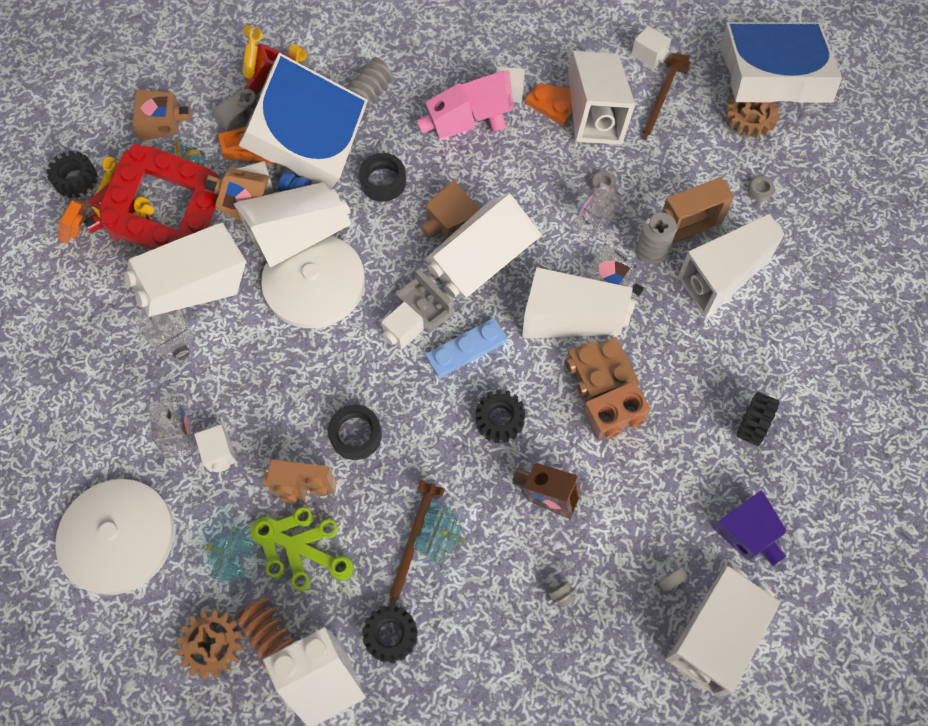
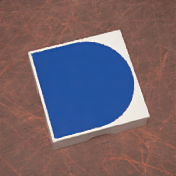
(780, 62)
(304, 122)

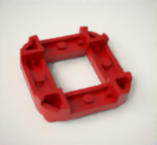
(126, 182)

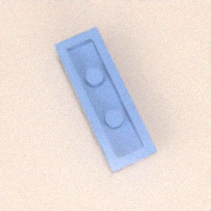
(466, 348)

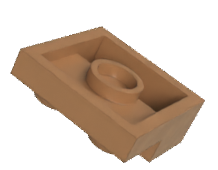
(599, 368)
(293, 479)

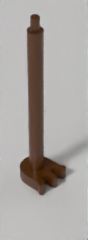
(675, 62)
(429, 491)

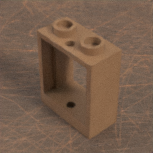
(699, 208)

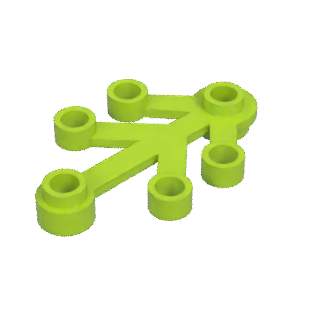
(298, 546)

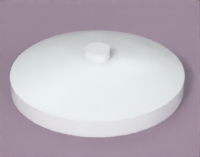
(315, 284)
(114, 537)

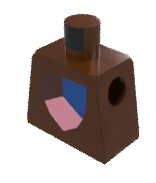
(550, 488)

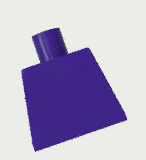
(753, 529)

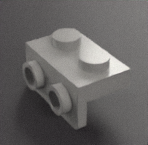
(427, 300)

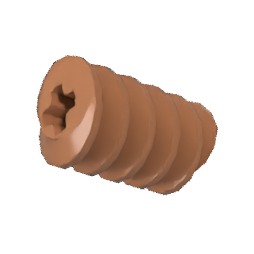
(263, 629)

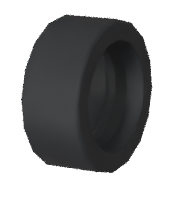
(377, 162)
(349, 412)

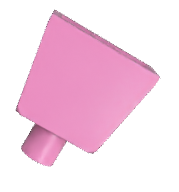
(490, 98)
(448, 113)

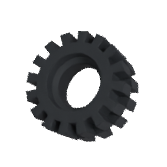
(67, 164)
(504, 401)
(758, 418)
(371, 634)

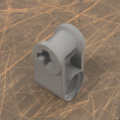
(236, 112)

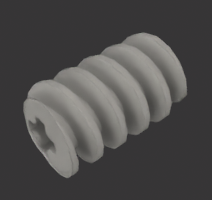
(372, 81)
(656, 238)

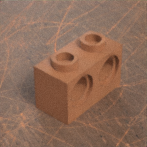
(612, 405)

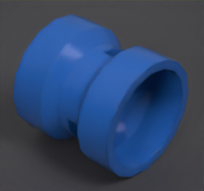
(290, 181)

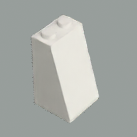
(599, 97)
(292, 220)
(482, 246)
(726, 263)
(186, 271)
(575, 306)
(724, 632)
(315, 677)

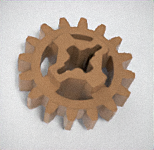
(752, 117)
(214, 656)

